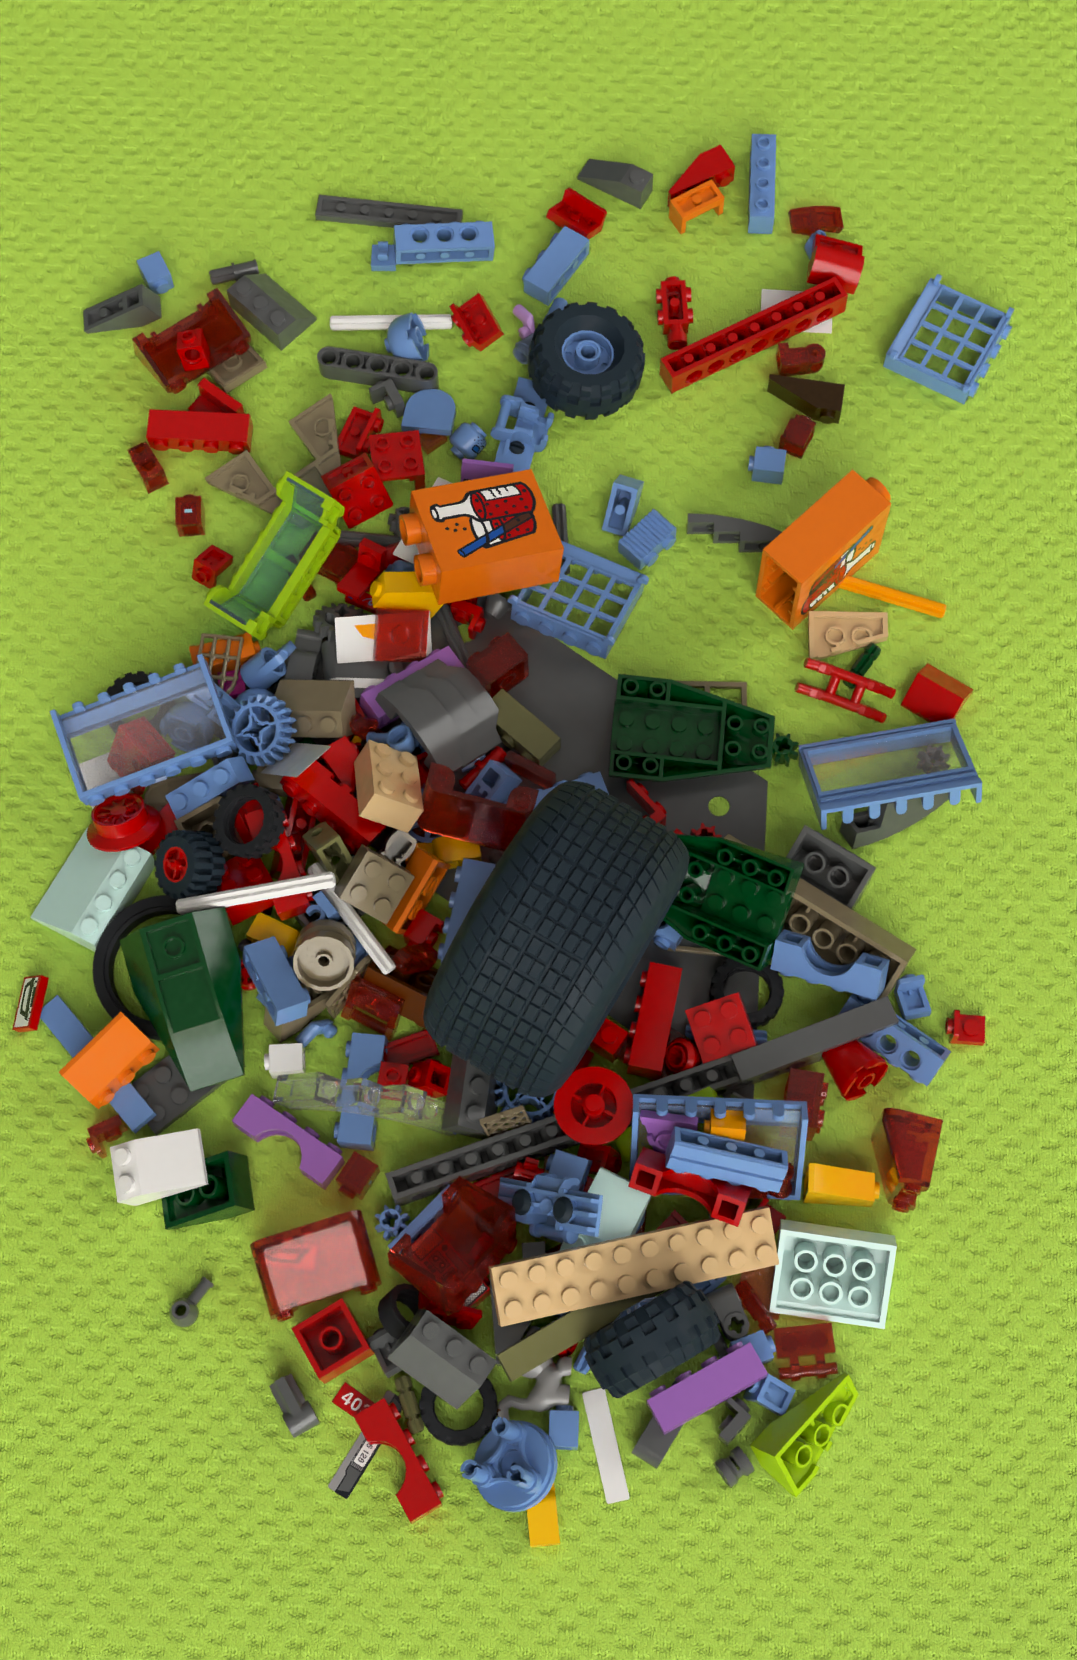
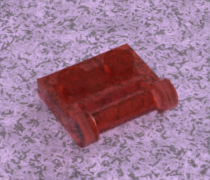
(376, 1002)

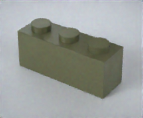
(524, 731)

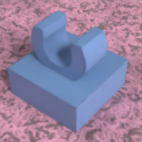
(383, 257)
(324, 907)

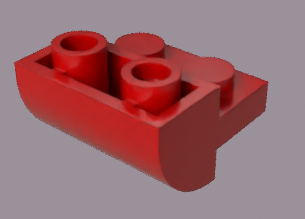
(835, 258)

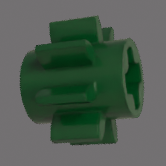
(788, 753)

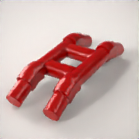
(853, 704)

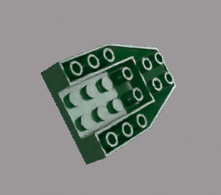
(734, 898)

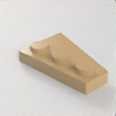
(842, 632)

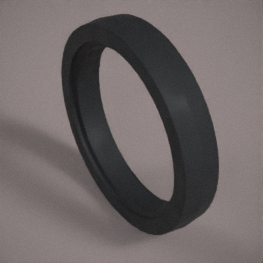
(107, 950)

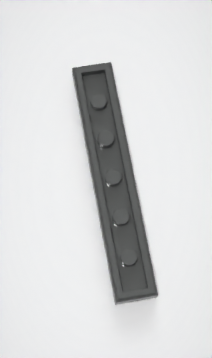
(381, 212)
(814, 1039)

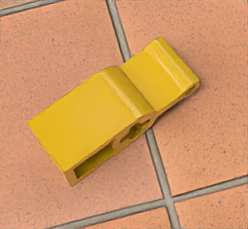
(452, 850)
(266, 927)
(544, 1522)

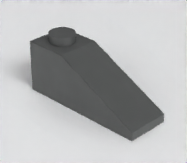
(618, 180)
(124, 311)

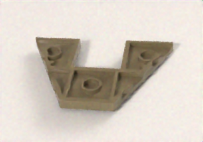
(318, 433)

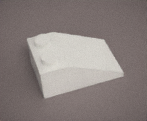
(158, 1166)

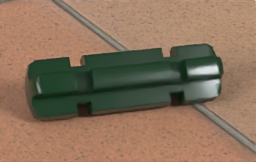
(864, 662)

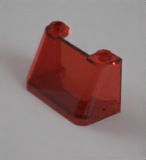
(223, 334)
(469, 816)
(905, 1154)
(315, 1263)

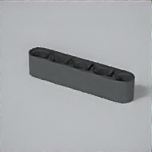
(369, 362)

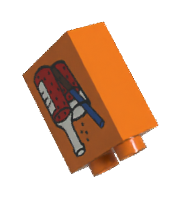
(482, 537)
(823, 547)

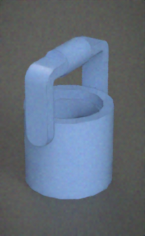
(266, 666)

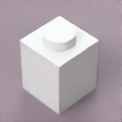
(285, 1059)

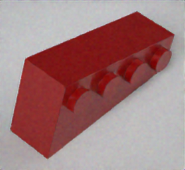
(333, 805)

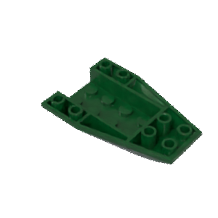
(683, 733)
(192, 993)

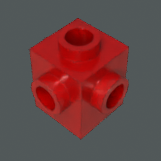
(430, 1077)

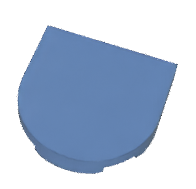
(430, 413)

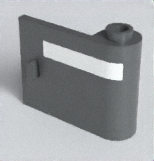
(362, 673)

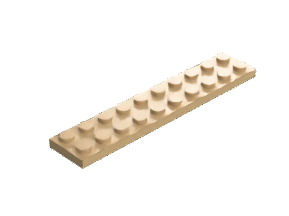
(631, 1266)

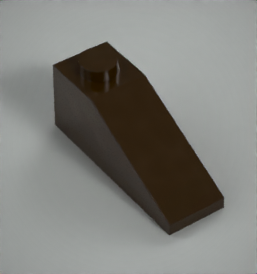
(813, 398)

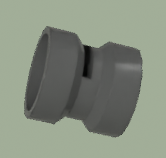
(728, 1470)

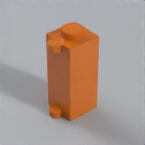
(249, 649)

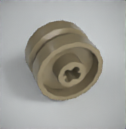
(324, 955)

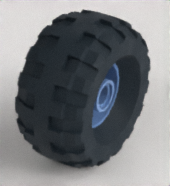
(586, 360)
(651, 1339)

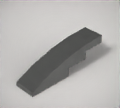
(748, 534)

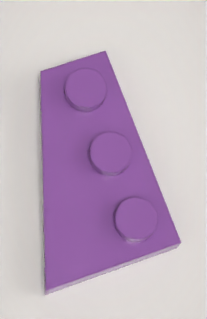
(661, 1127)

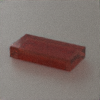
(530, 770)

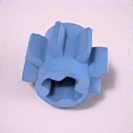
(384, 1221)

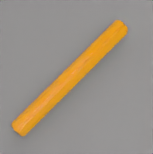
(893, 596)

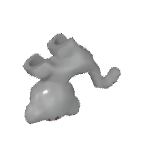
(547, 1390)

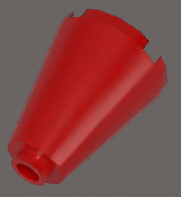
(854, 1068)

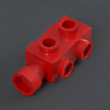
(674, 311)

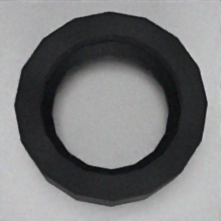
(388, 1312)

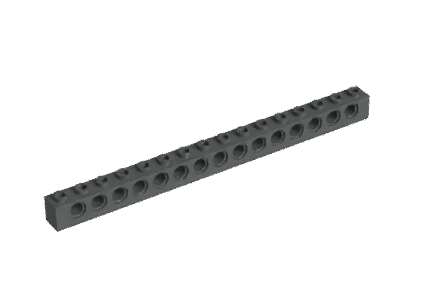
(546, 1136)

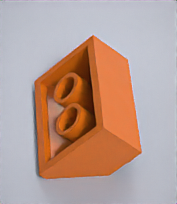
(428, 875)
(109, 1061)

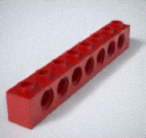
(753, 334)

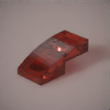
(814, 218)

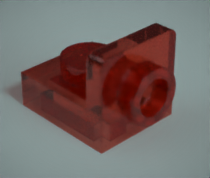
(106, 1130)

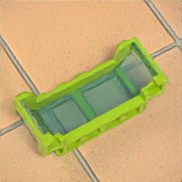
(282, 559)

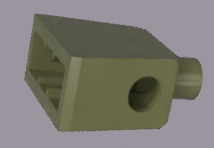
(324, 845)

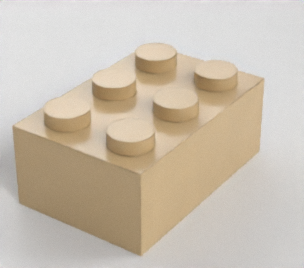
(388, 786)

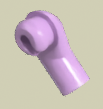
(527, 320)

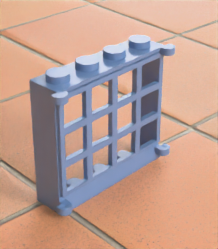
(960, 302)
(570, 632)

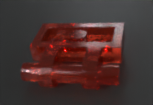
(801, 1342)

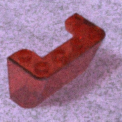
(458, 1246)

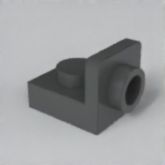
(388, 392)
(732, 1426)

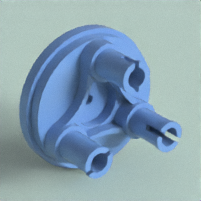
(513, 1465)

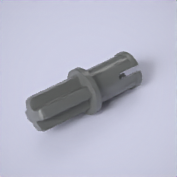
(233, 272)

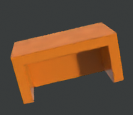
(695, 203)

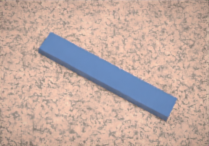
(74, 1038)

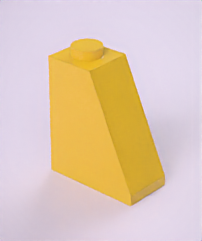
(403, 592)
(839, 1186)

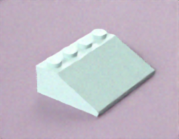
(92, 891)
(833, 1273)

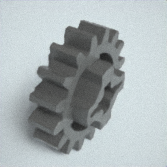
(325, 619)

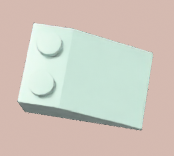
(620, 1211)

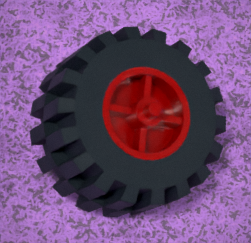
(189, 864)

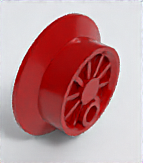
(122, 823)
(593, 1106)

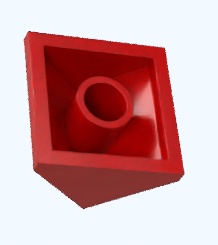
(935, 695)

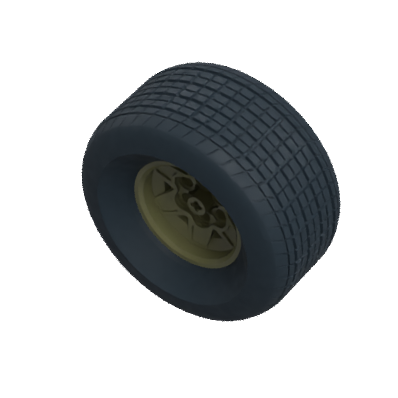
(554, 937)

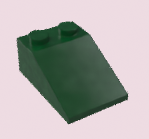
(223, 1197)

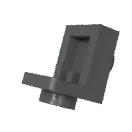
(382, 1343)

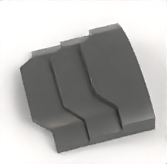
(445, 713)

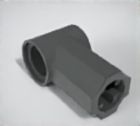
(296, 1410)

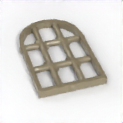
(225, 656)

